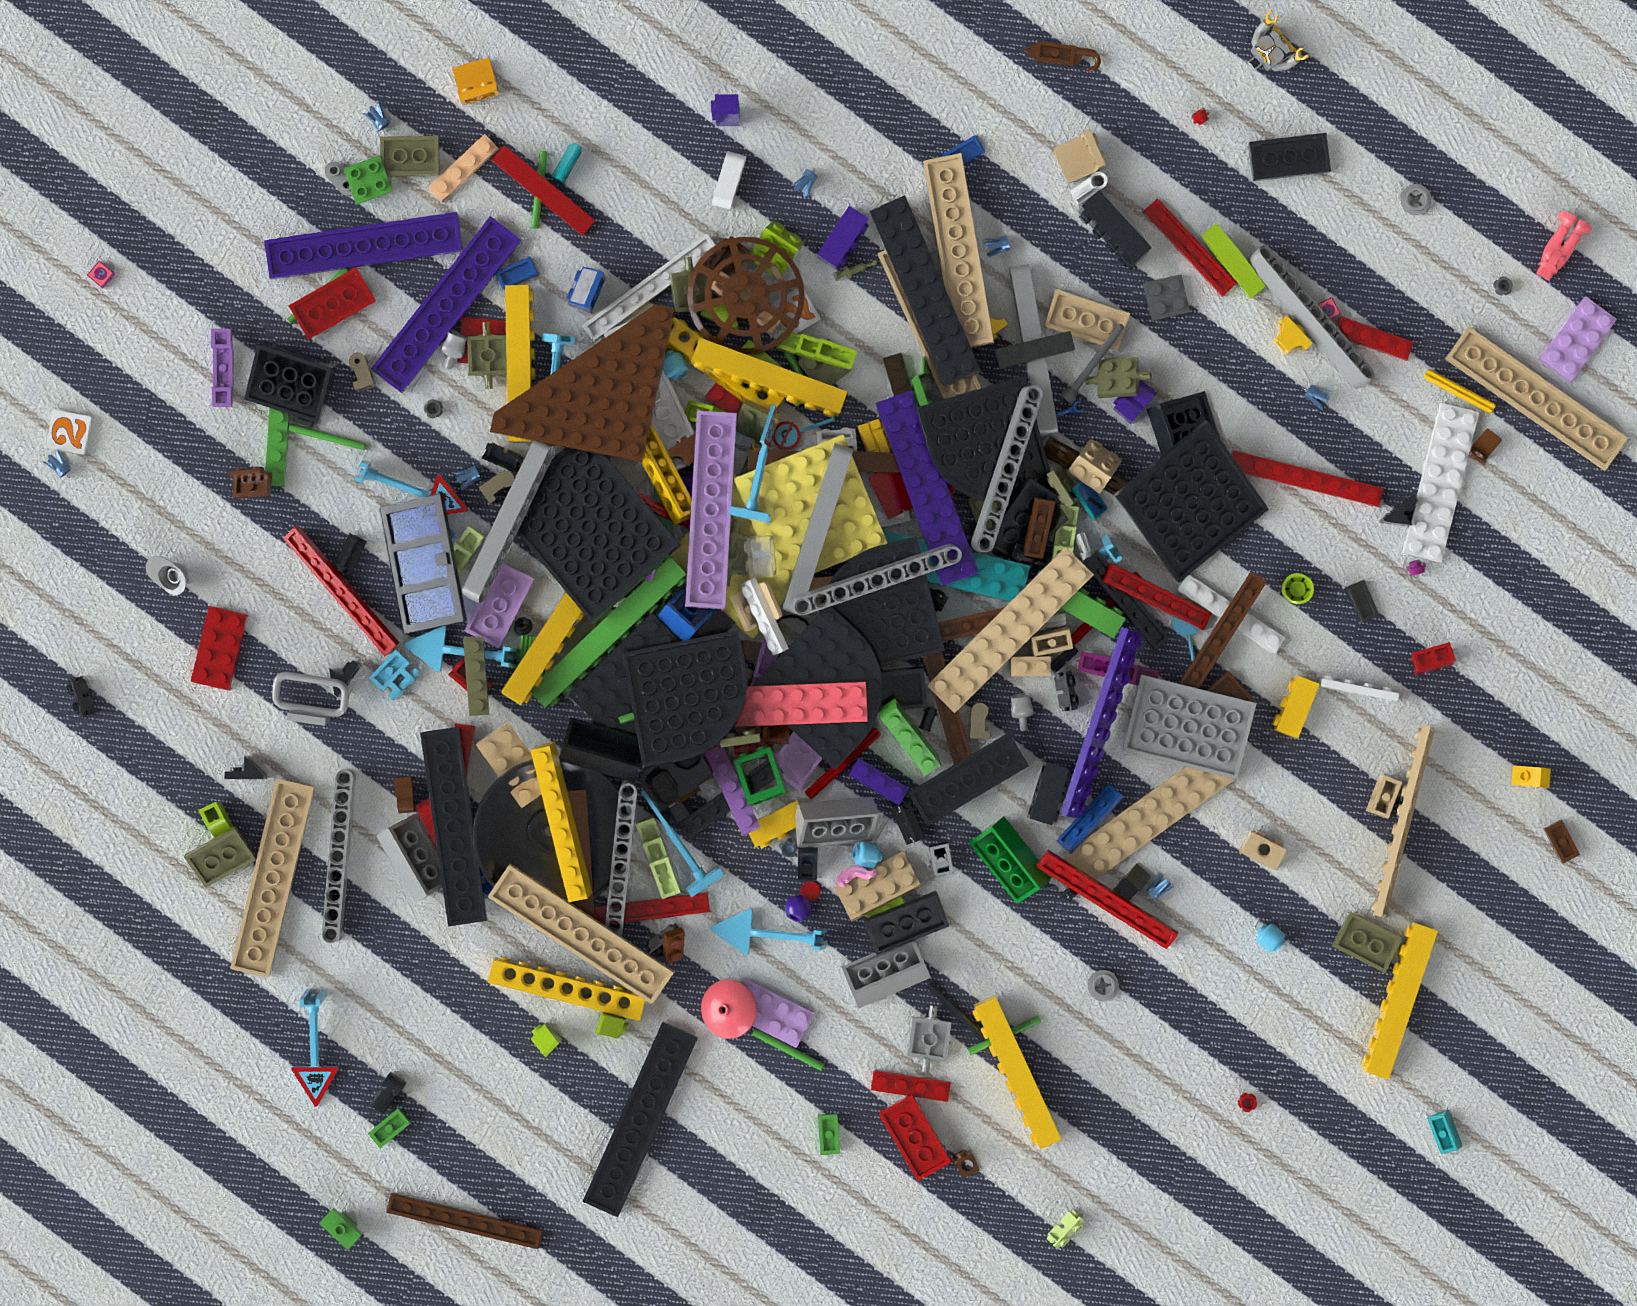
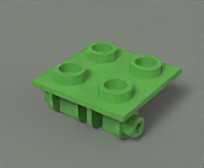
(368, 180)

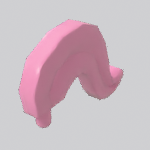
(852, 872)

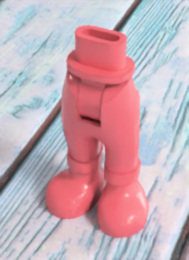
(1555, 254)

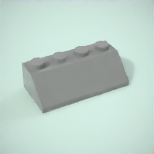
(835, 821)
(412, 856)
(885, 973)

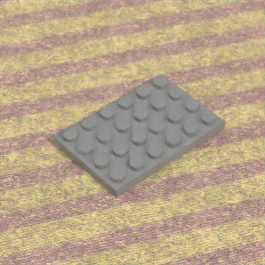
(1189, 726)

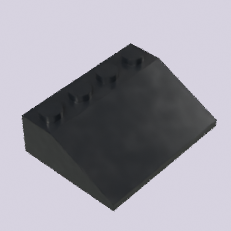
(290, 381)
(1178, 417)

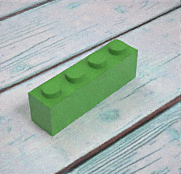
(1095, 612)
(909, 737)

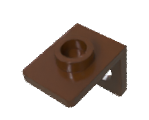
(1485, 446)
(965, 1155)

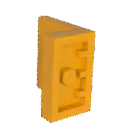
(475, 81)

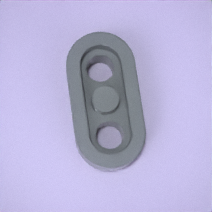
(339, 178)

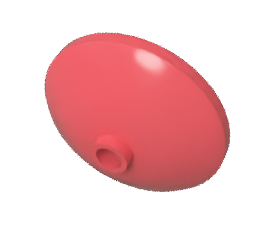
(739, 1006)

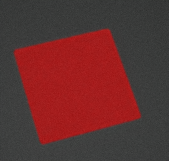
(473, 327)
(891, 493)

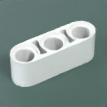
(729, 180)

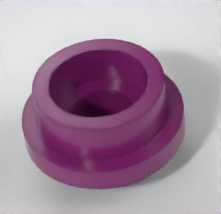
(1416, 567)

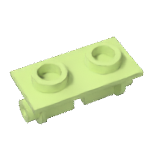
(1071, 1224)

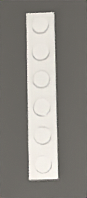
(1217, 605)

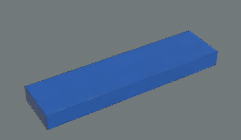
(1093, 815)

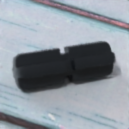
(1065, 656)

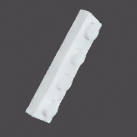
(764, 616)
(1366, 690)

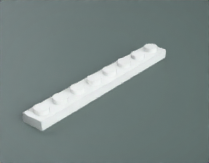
(645, 290)

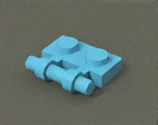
(390, 670)

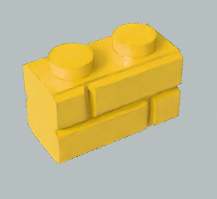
(874, 437)

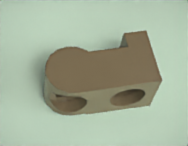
(363, 372)
(496, 485)
(977, 721)

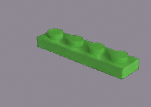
(277, 446)

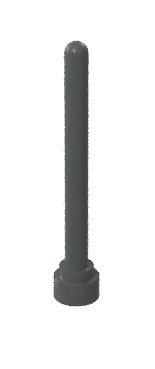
(1071, 393)

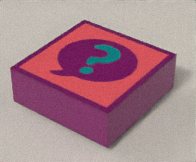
(101, 274)
(1330, 308)

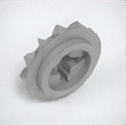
(1415, 190)
(1110, 990)

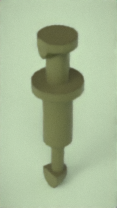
(853, 270)

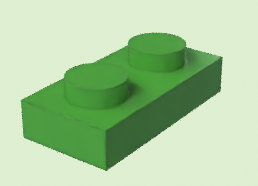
(389, 1128)
(828, 1134)

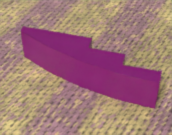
(1099, 664)

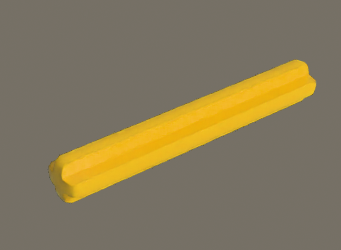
(1459, 391)

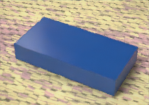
(969, 149)
(517, 272)

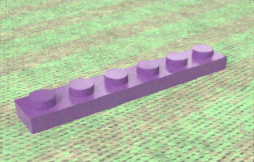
(732, 790)

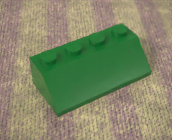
(1010, 860)

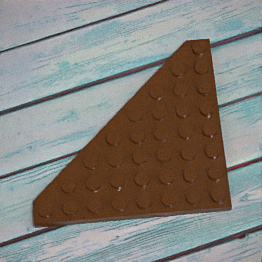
(601, 397)

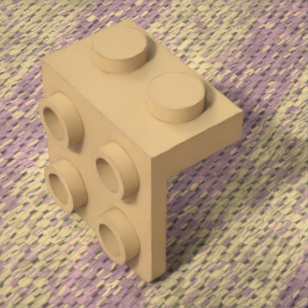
(1080, 157)
(1095, 465)
(743, 608)

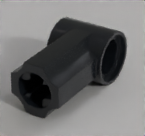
(390, 1089)

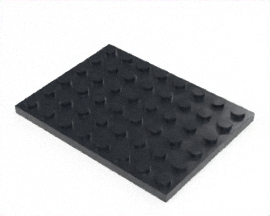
(593, 531)

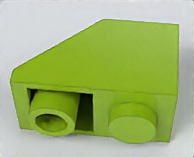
(216, 818)

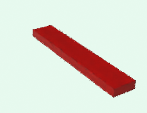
(543, 190)
(1189, 247)
(1157, 596)
(657, 908)

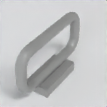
(308, 713)

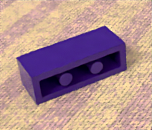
(726, 110)
(843, 238)
(878, 781)

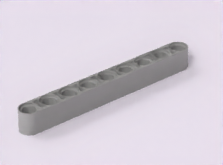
(1311, 317)
(1030, 330)
(1013, 461)
(508, 521)
(818, 525)
(887, 580)
(621, 857)
(333, 864)

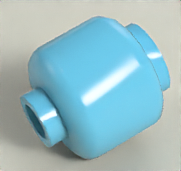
(675, 365)
(867, 854)
(1270, 938)

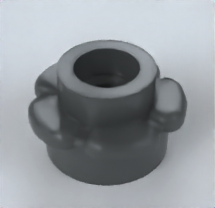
(1503, 281)
(438, 408)

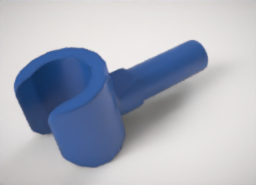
(1070, 409)

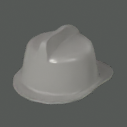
(168, 575)

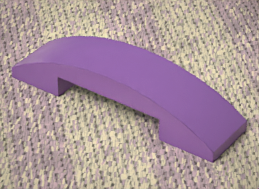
(222, 367)

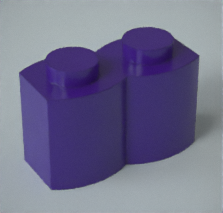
(1131, 406)

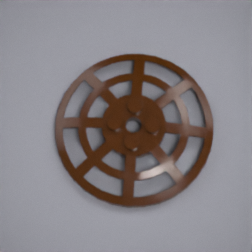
(746, 281)

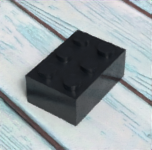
(1049, 793)

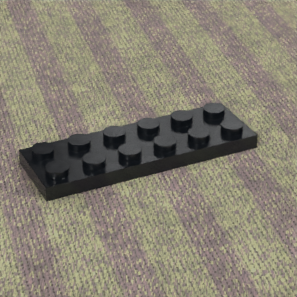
(968, 779)

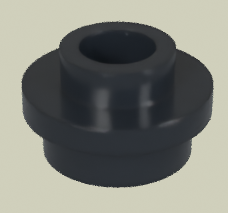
(523, 626)

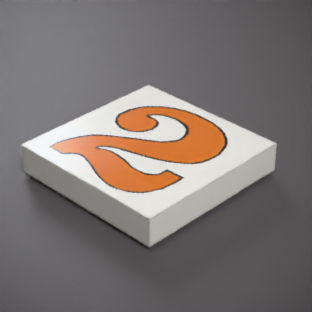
(809, 314)
(69, 432)

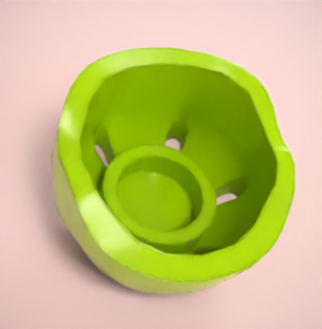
(1297, 588)

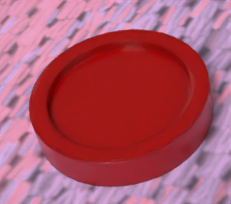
(810, 890)

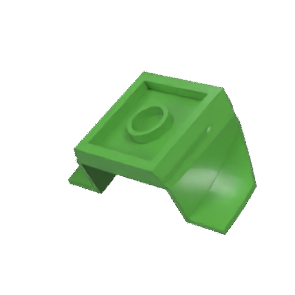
(919, 388)

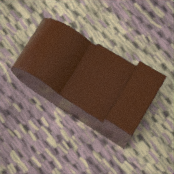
(405, 794)

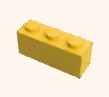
(1295, 706)
(775, 825)

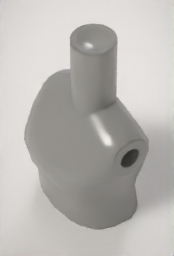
(453, 348)
(1021, 709)

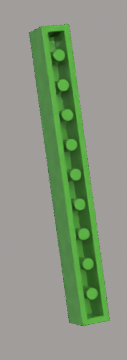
(611, 629)

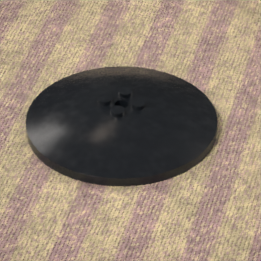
(517, 835)

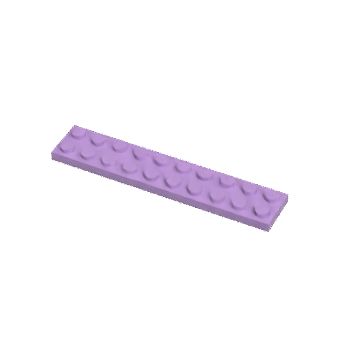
(710, 510)

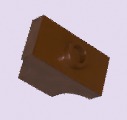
(684, 450)

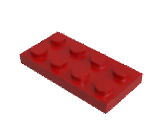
(332, 303)
(219, 648)
(915, 1137)

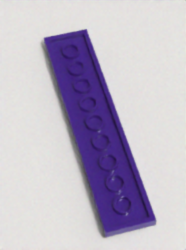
(363, 245)
(446, 304)
(925, 486)
(1100, 723)

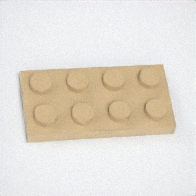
(1085, 318)
(505, 750)
(891, 882)

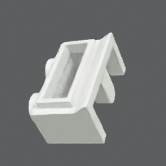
(849, 434)

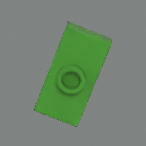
(341, 1228)

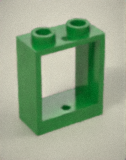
(768, 794)

